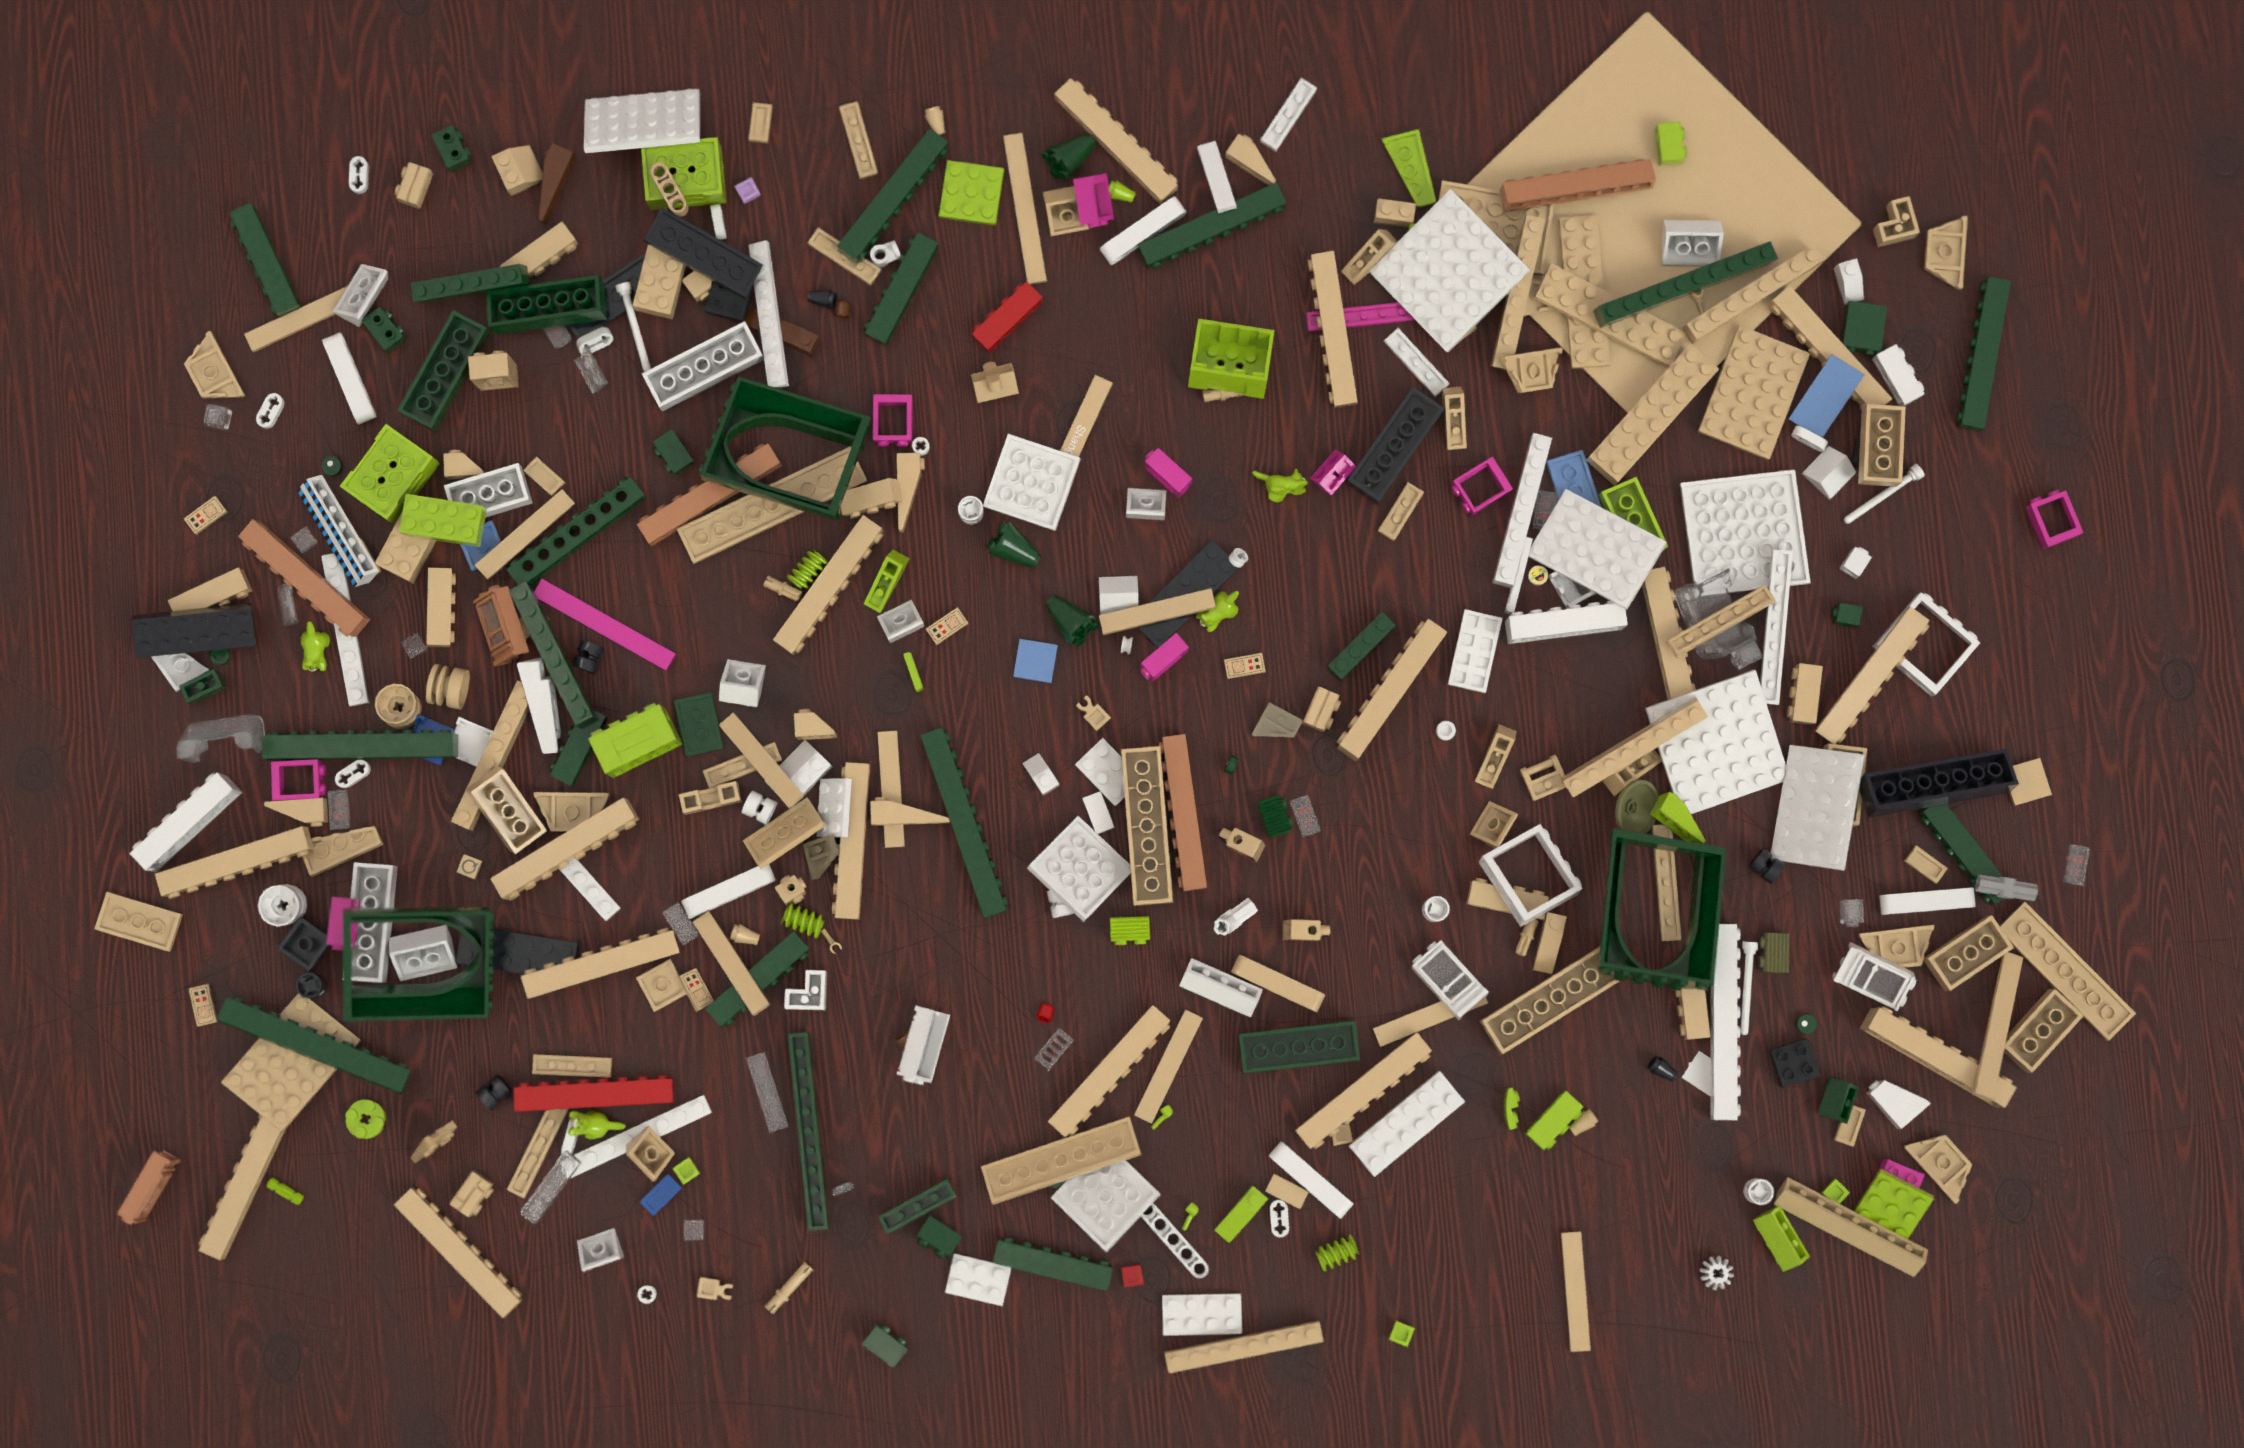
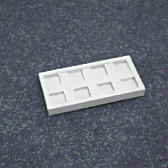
(1474, 651)
(1202, 1314)

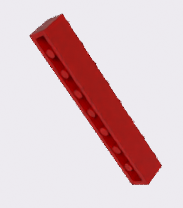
(593, 1094)

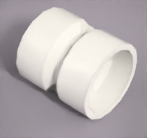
(970, 510)
(753, 804)
(1058, 908)
(1435, 909)
(1758, 1191)

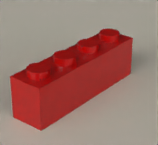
(1007, 316)

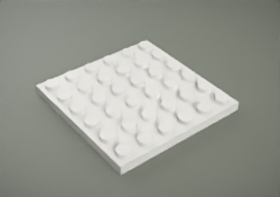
(1449, 270)
(1740, 523)
(1727, 751)

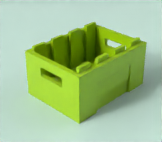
(698, 188)
(1233, 346)
(408, 477)
(635, 740)

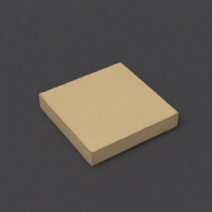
(2031, 781)
(661, 985)

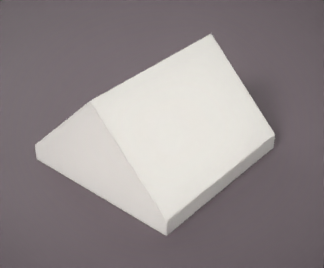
(1829, 471)
(1146, 504)
(1118, 593)
(900, 621)
(599, 1249)

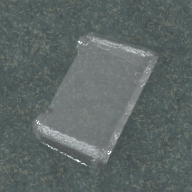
(1705, 598)
(245, 728)

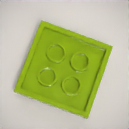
(971, 192)
(1894, 1203)

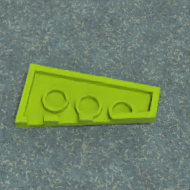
(1411, 163)

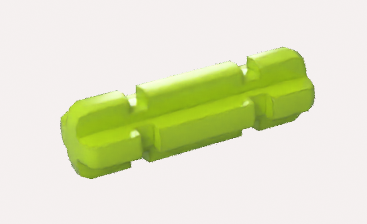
(285, 1191)

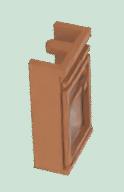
(501, 625)
(148, 1187)

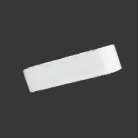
(1143, 230)
(349, 378)
(728, 891)
(1927, 901)
(1310, 1179)
(1179, 1246)

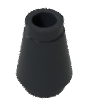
(823, 298)
(1662, 1068)

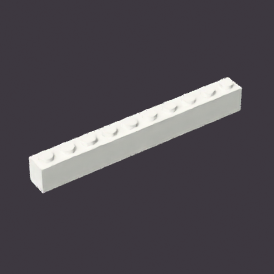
(1724, 1027)

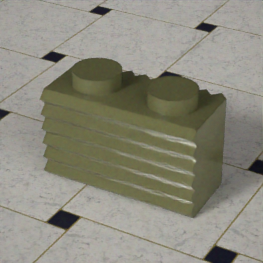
(1774, 952)

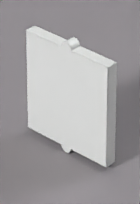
(1699, 1073)

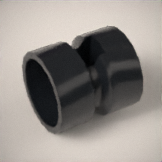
(581, 660)
(1769, 872)
(311, 985)
(494, 1092)

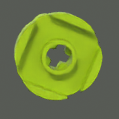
(354, 1117)

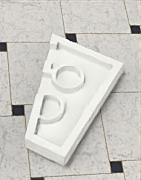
(179, 668)

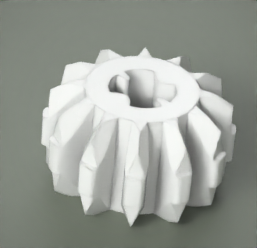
(1716, 1264)

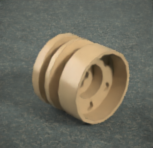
(443, 685)
(387, 706)

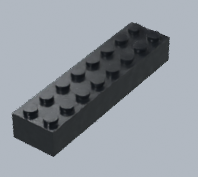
(1937, 783)

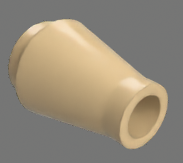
(935, 119)
(742, 934)
(1584, 1122)

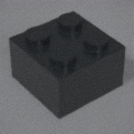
(306, 944)

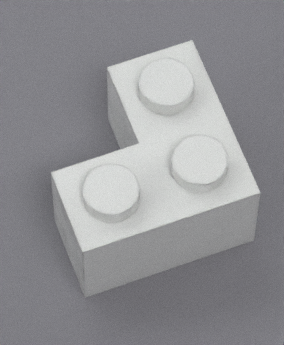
(814, 994)

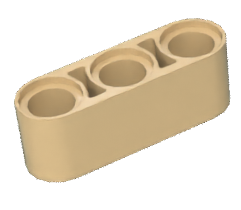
(666, 181)

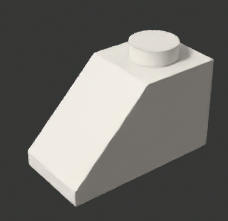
(1849, 280)
(1041, 774)

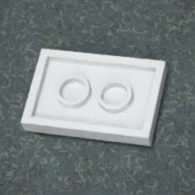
(1105, 770)
(834, 806)
(978, 1279)

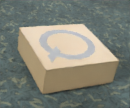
(469, 866)

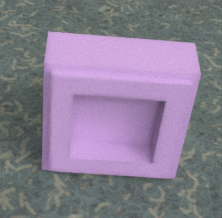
(747, 190)

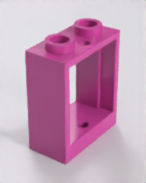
(1093, 200)
(892, 400)
(1167, 472)
(1498, 477)
(2039, 526)
(1163, 657)
(277, 774)
(335, 928)

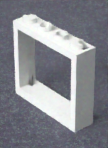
(1955, 625)
(1506, 891)

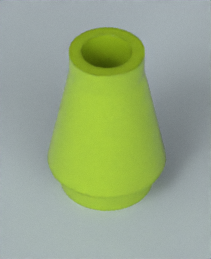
(1120, 192)

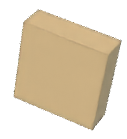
(1343, 1135)

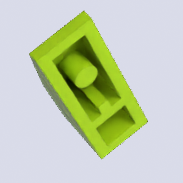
(886, 580)
(1676, 817)
(1241, 1214)

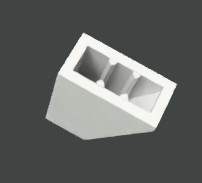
(1896, 1103)

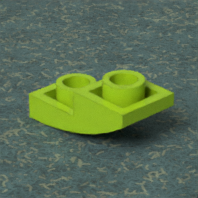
(1510, 1101)

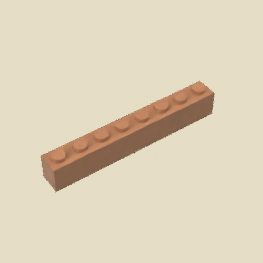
(1577, 185)
(704, 497)
(303, 578)
(1184, 813)

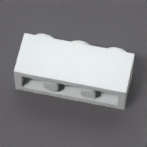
(1898, 375)

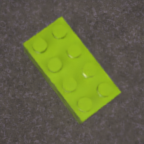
(1630, 504)
(442, 520)

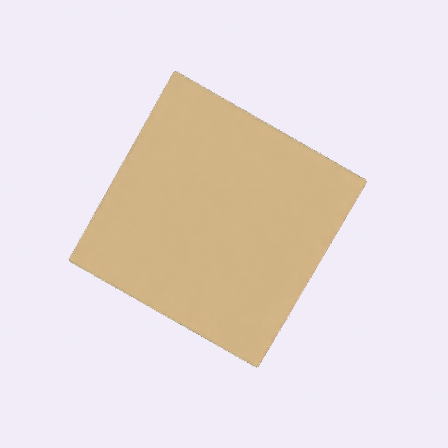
(1729, 176)

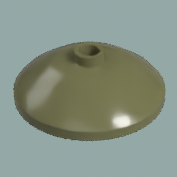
(1635, 806)

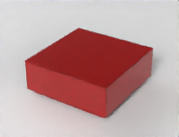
(1132, 1275)

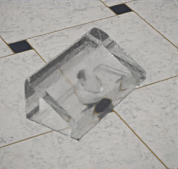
(287, 605)

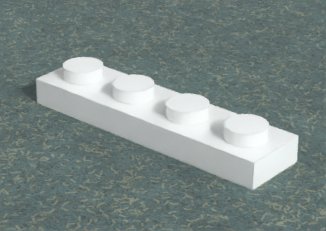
(591, 889)

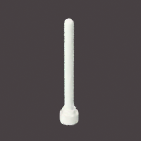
(624, 291)
(1913, 474)
(1750, 949)

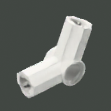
(1234, 917)

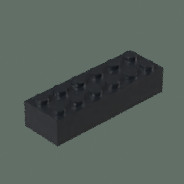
(1395, 445)
(194, 630)

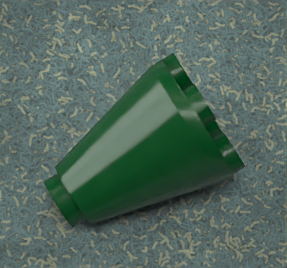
(1068, 156)
(1013, 546)
(1071, 620)

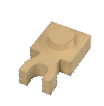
(1095, 715)
(711, 1288)

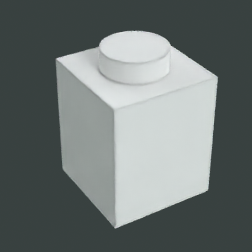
(1855, 562)

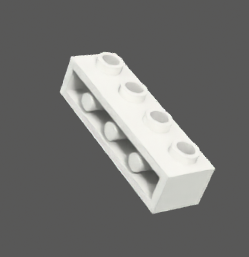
(1217, 987)

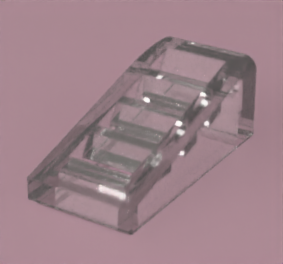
(1045, 1063)

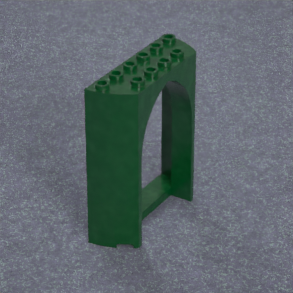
(763, 405)
(1697, 960)
(455, 998)

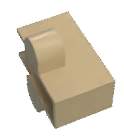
(994, 382)

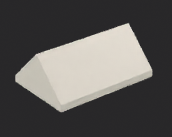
(361, 294)

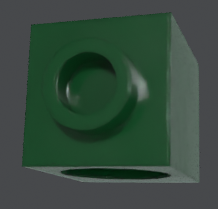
(1846, 615)

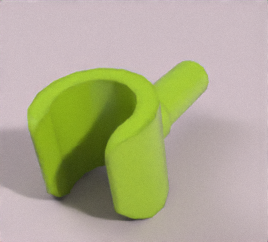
(1166, 1112)
(1192, 1209)

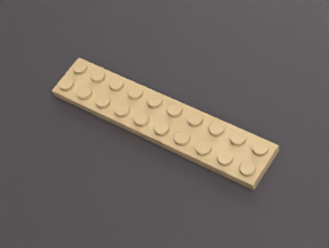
(754, 515)

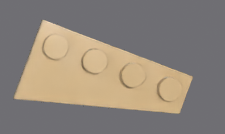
(339, 848)

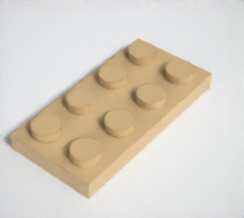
(784, 833)
(138, 921)

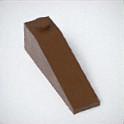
(556, 169)
(792, 335)

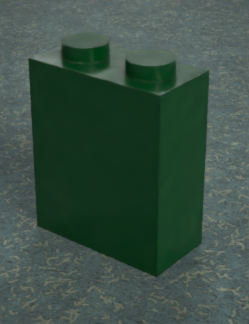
(1863, 328)

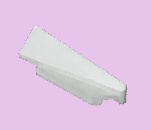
(542, 703)

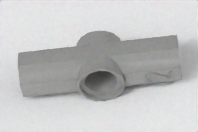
(2006, 887)

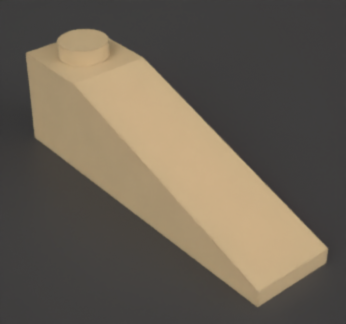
(908, 477)
(894, 813)

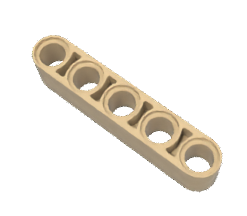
(1278, 983)

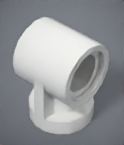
(891, 253)

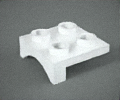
(471, 741)

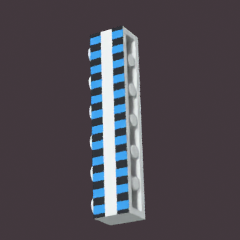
(337, 530)

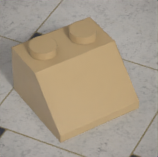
(518, 168)
(1062, 211)
(810, 726)

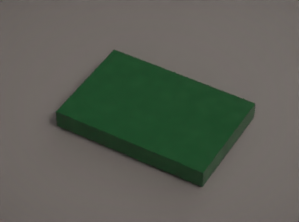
(698, 724)

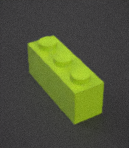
(1554, 1121)
(1781, 1238)

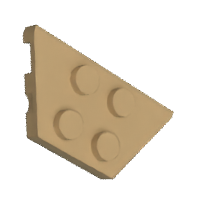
(1947, 252)
(1532, 369)
(212, 371)
(568, 810)
(1900, 946)
(430, 1143)
(1942, 1163)

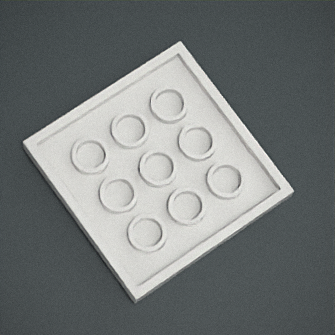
(1031, 482)
(1080, 868)
(1106, 1201)

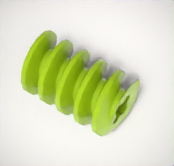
(807, 569)
(803, 920)
(1338, 1252)

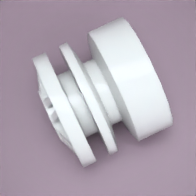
(271, 905)

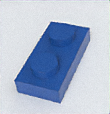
(661, 1194)

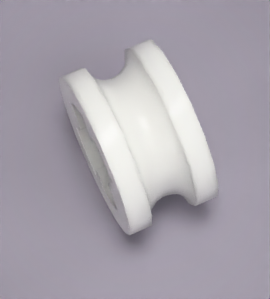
(920, 440)
(1238, 557)
(1126, 645)
(648, 1288)

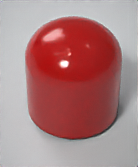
(1045, 1013)

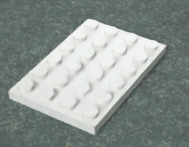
(642, 121)
(1596, 549)
(1817, 807)

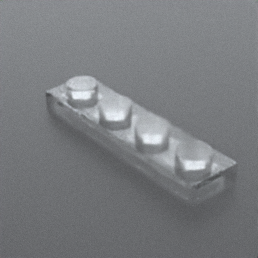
(767, 1092)
(550, 1187)

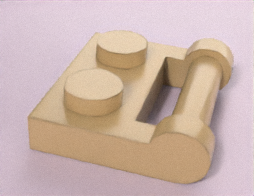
(1546, 784)

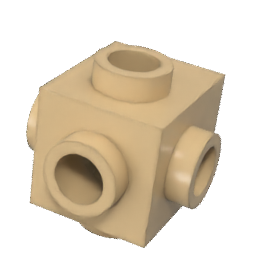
(791, 896)

